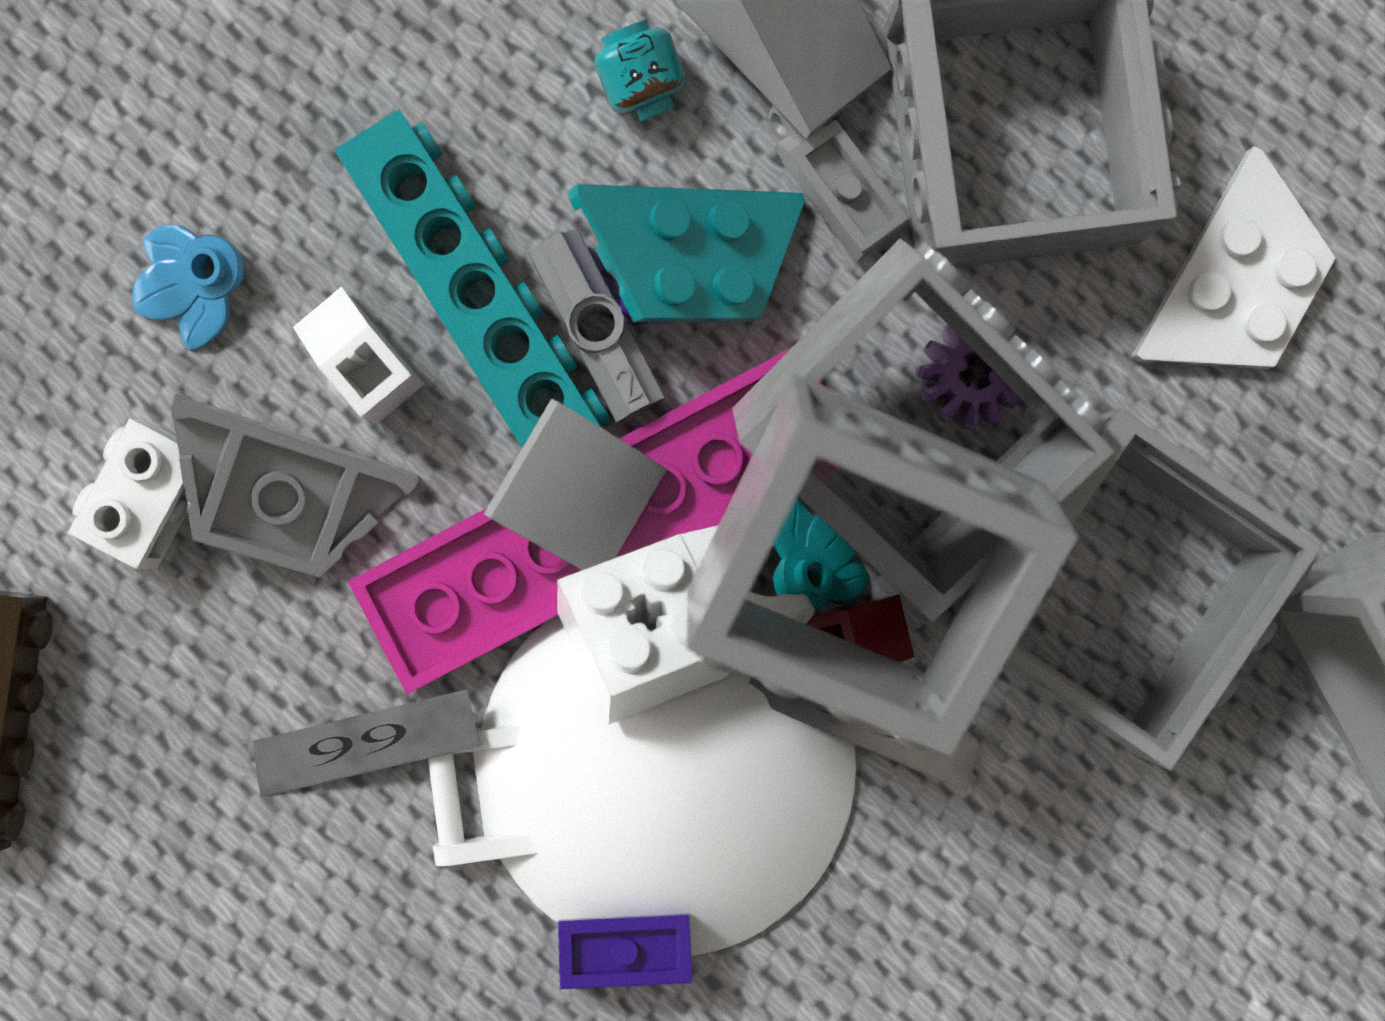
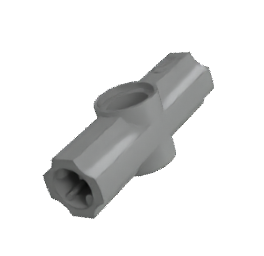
(579, 291)

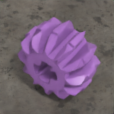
(957, 395)

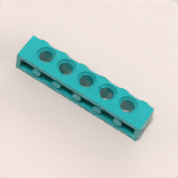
(378, 165)

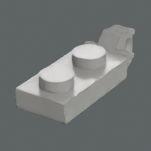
(839, 184)

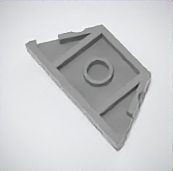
(277, 490)

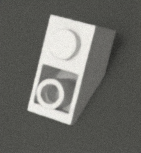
(357, 357)

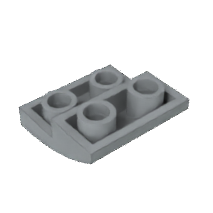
(575, 488)

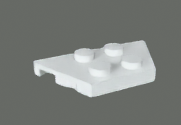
(1242, 278)

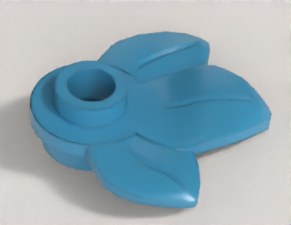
(178, 282)

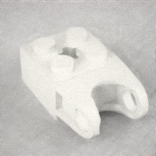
(616, 600)

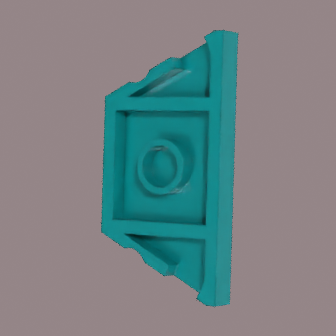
(690, 248)

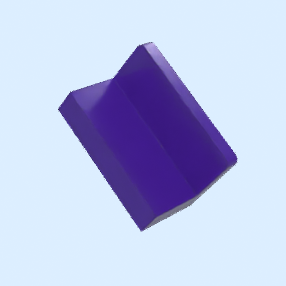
(624, 951)

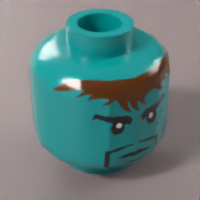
(640, 69)

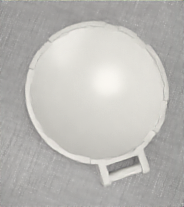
(662, 813)

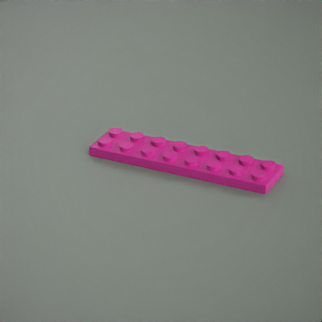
(489, 585)

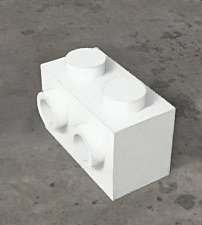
(136, 497)

